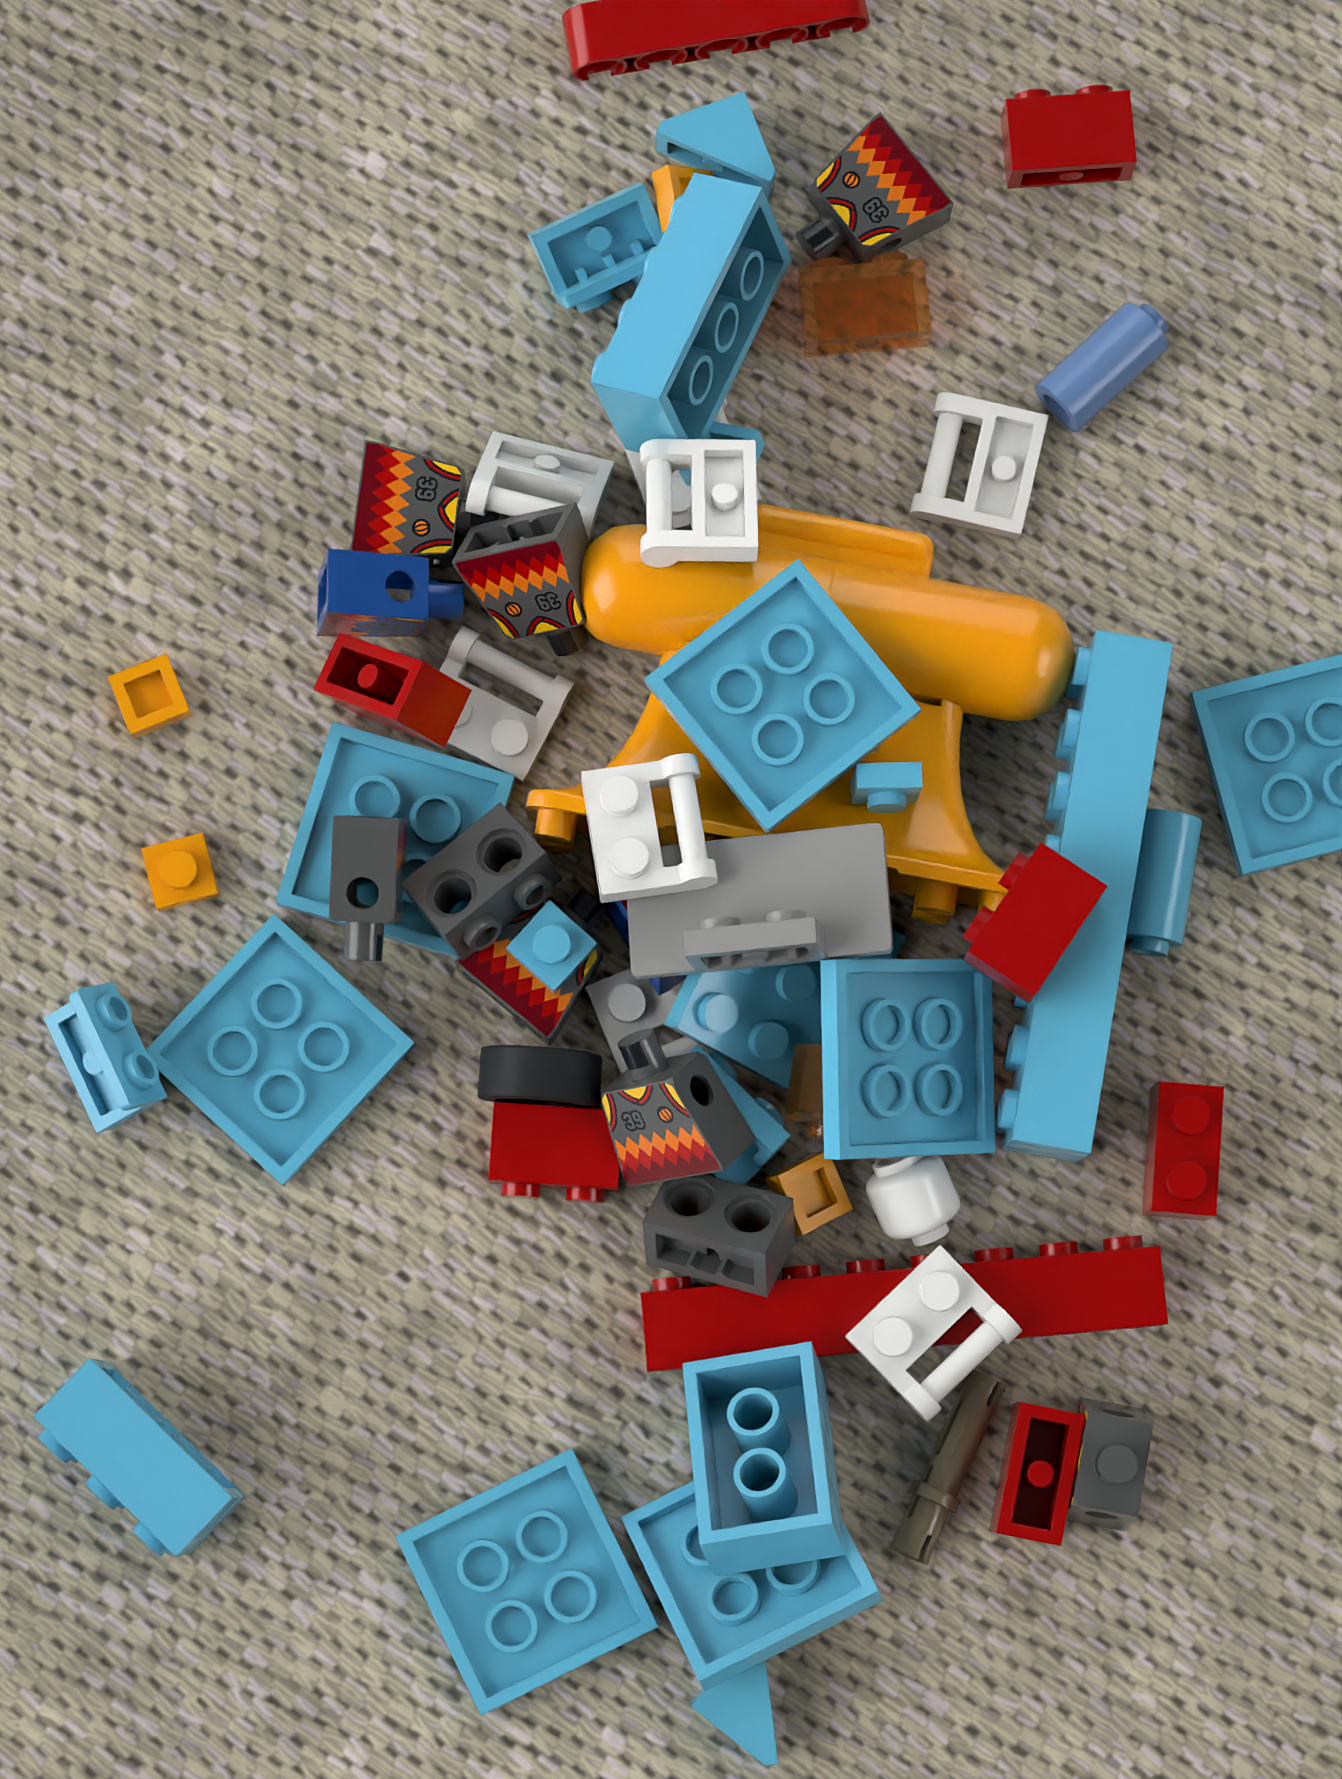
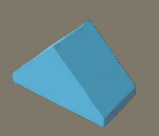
(720, 139)
(742, 1712)

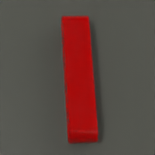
(633, 33)

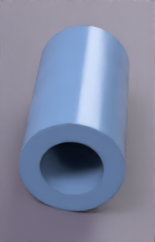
(1103, 365)

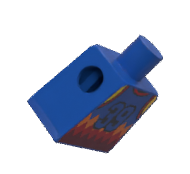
(356, 601)

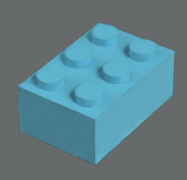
(136, 1459)
(763, 1459)

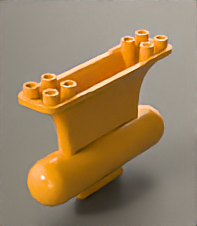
(941, 639)

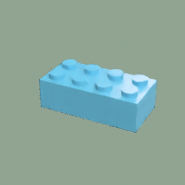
(692, 313)

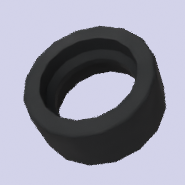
(540, 1076)

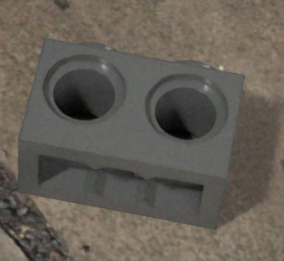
(471, 871)
(720, 1232)

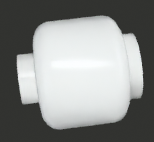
(913, 1197)

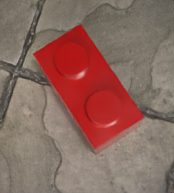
(1068, 137)
(392, 689)
(1033, 922)
(552, 1150)
(1183, 1151)
(1037, 1473)

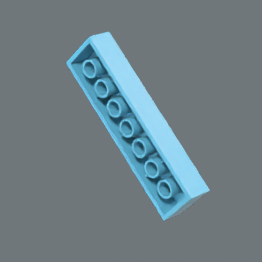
(1098, 827)

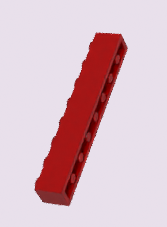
(1043, 1294)

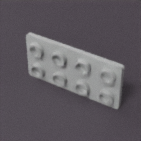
(773, 905)

